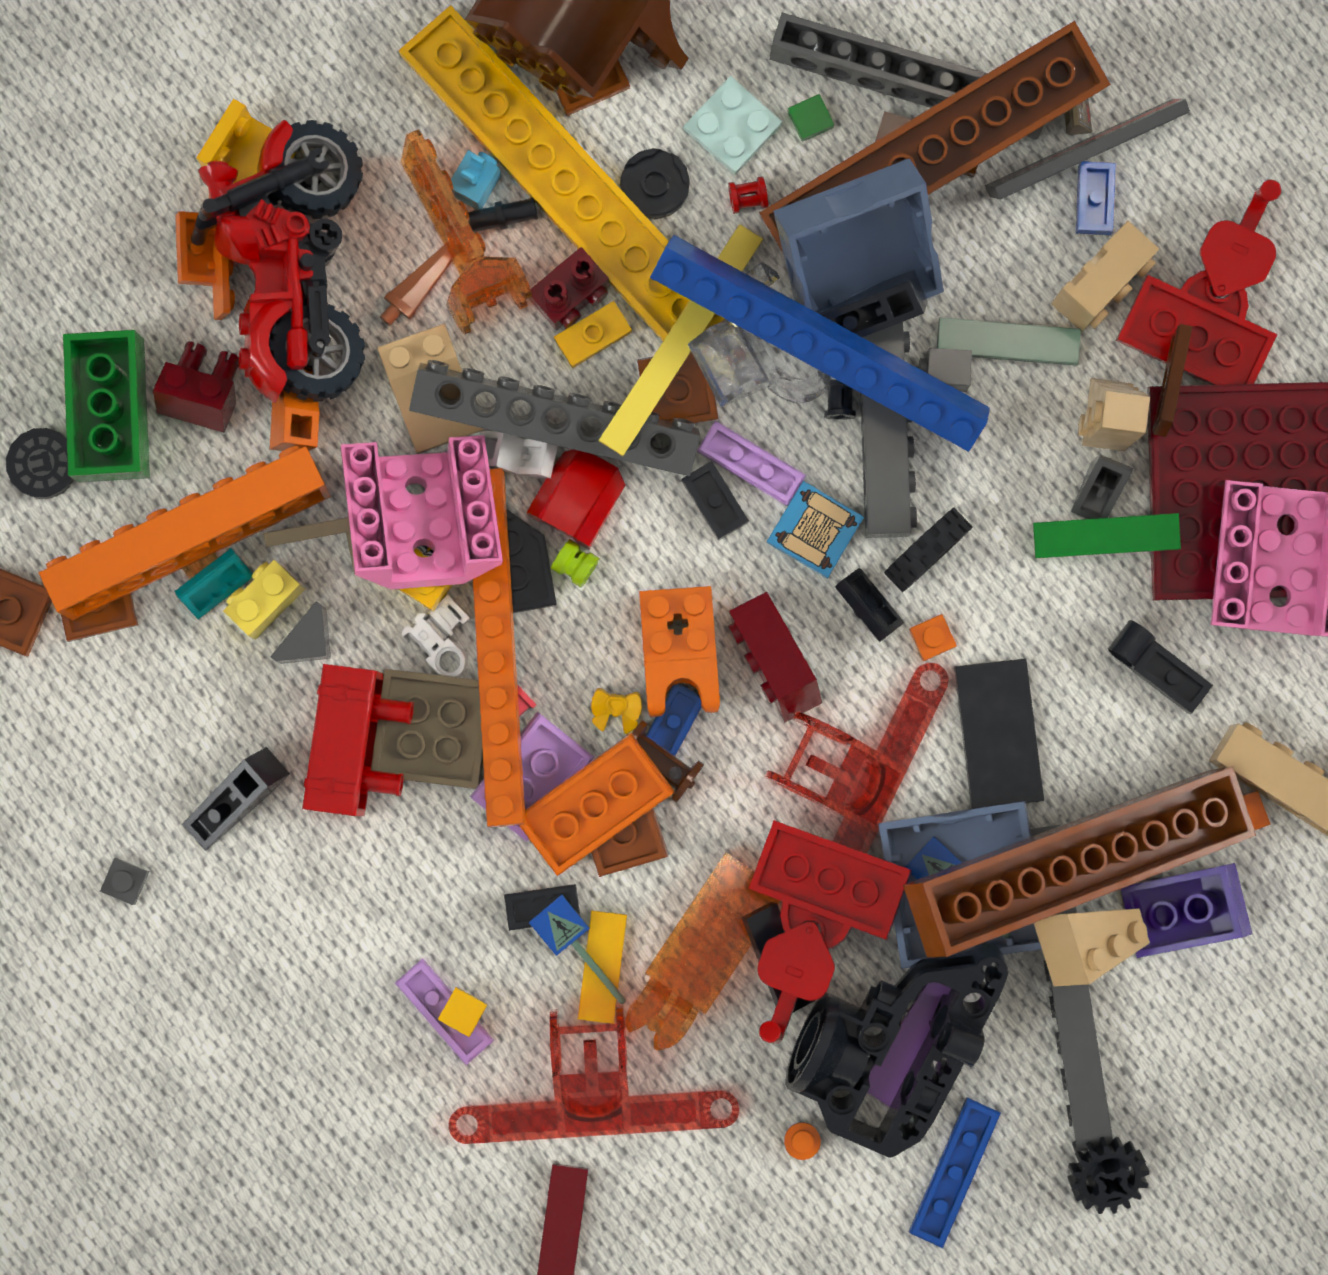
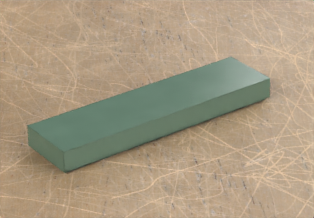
(1011, 341)

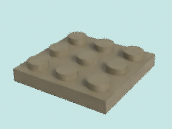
(444, 733)

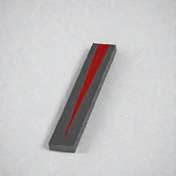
(1087, 148)

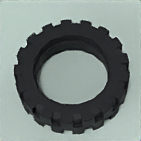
(928, 549)

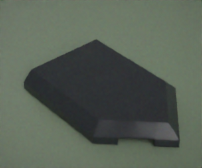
(529, 567)

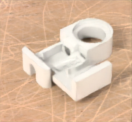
(436, 630)

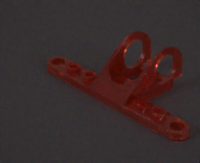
(867, 776)
(592, 1101)

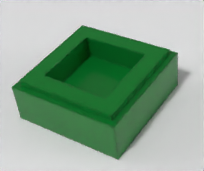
(810, 117)

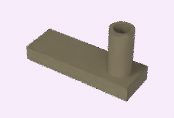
(309, 532)

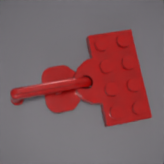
(1222, 342)
(825, 886)

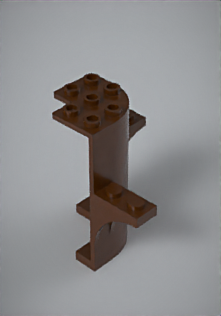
(575, 41)

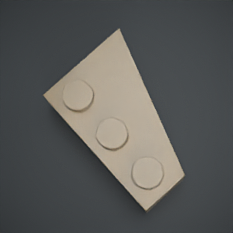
(1106, 277)
(1114, 415)
(1089, 943)

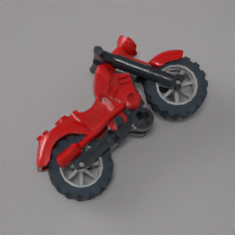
(288, 257)

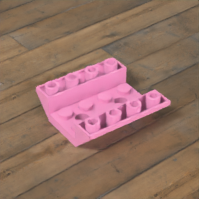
(450, 516)
(1258, 558)

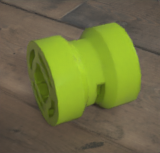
(575, 563)

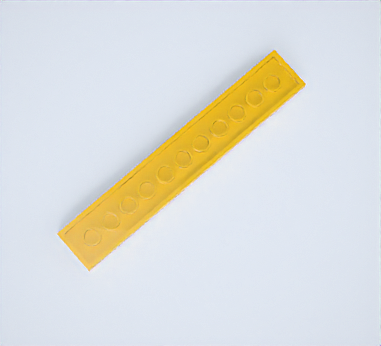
(546, 163)

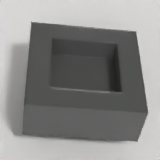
(124, 881)

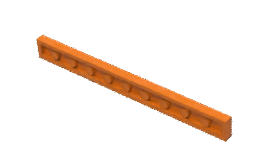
(499, 680)

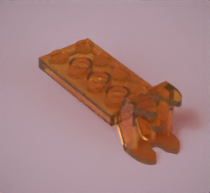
(480, 276)
(697, 955)

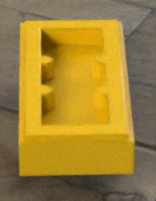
(593, 334)

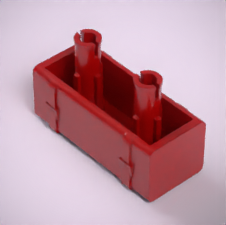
(345, 741)

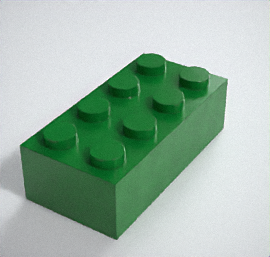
(106, 406)

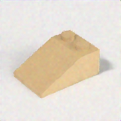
(401, 366)

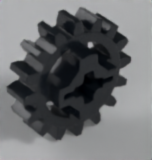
(1108, 1175)

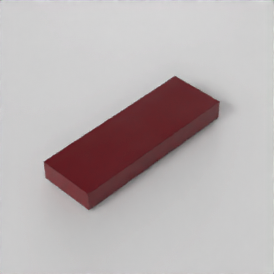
(562, 1220)

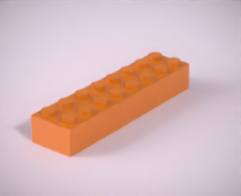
(184, 534)

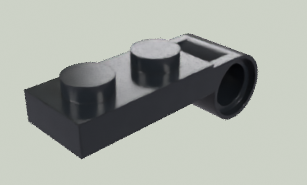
(1159, 667)

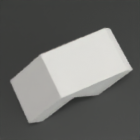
(519, 455)

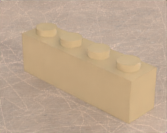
(1275, 773)

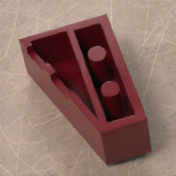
(774, 656)

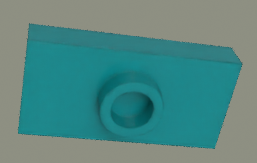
(214, 583)

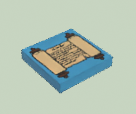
(815, 529)

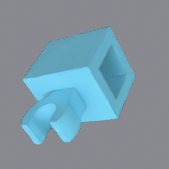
(475, 179)

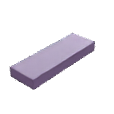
(751, 463)
(430, 996)

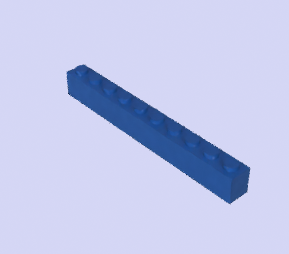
(821, 343)

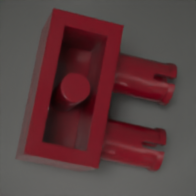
(570, 289)
(194, 395)

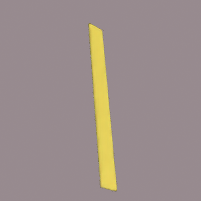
(672, 353)

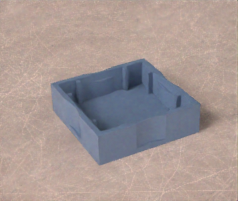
(859, 237)
(967, 836)

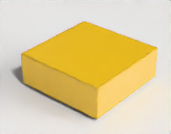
(462, 1011)

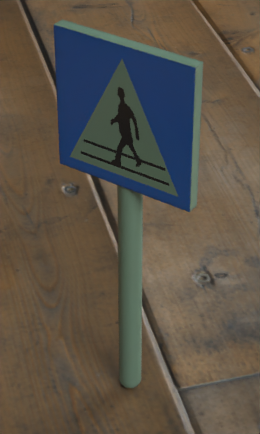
(932, 859)
(561, 926)

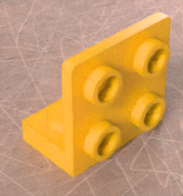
(236, 141)

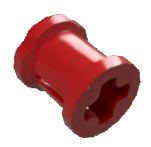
(757, 187)

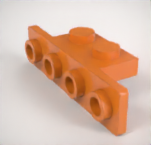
(203, 264)

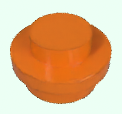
(802, 1141)

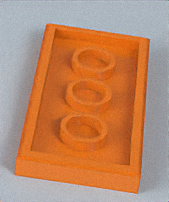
(595, 804)

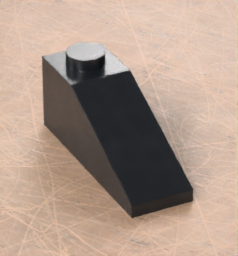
(880, 305)
(236, 797)

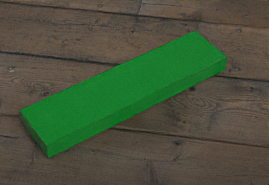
(1107, 535)

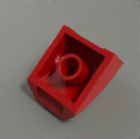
(578, 496)

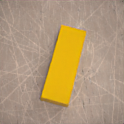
(606, 949)

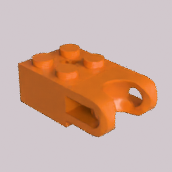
(681, 657)

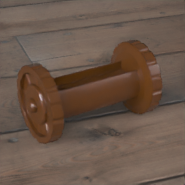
(665, 761)

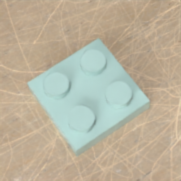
(732, 125)

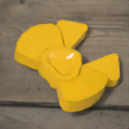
(605, 704)

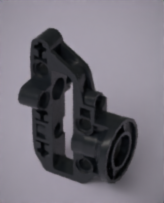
(838, 1055)

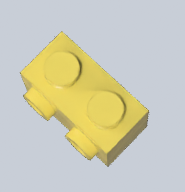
(263, 598)

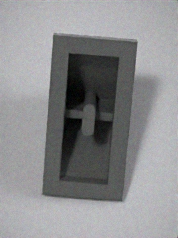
(1101, 488)
(307, 640)

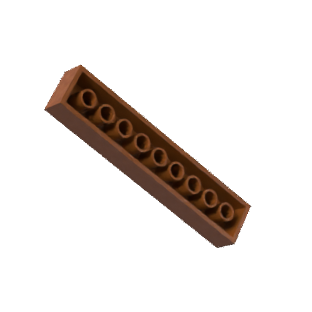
(976, 119)
(1078, 862)

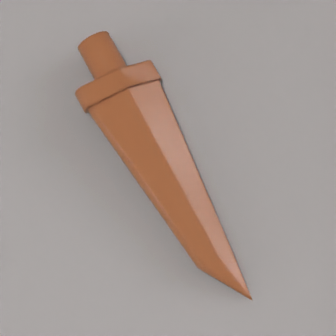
(414, 289)

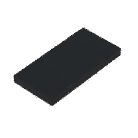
(998, 733)

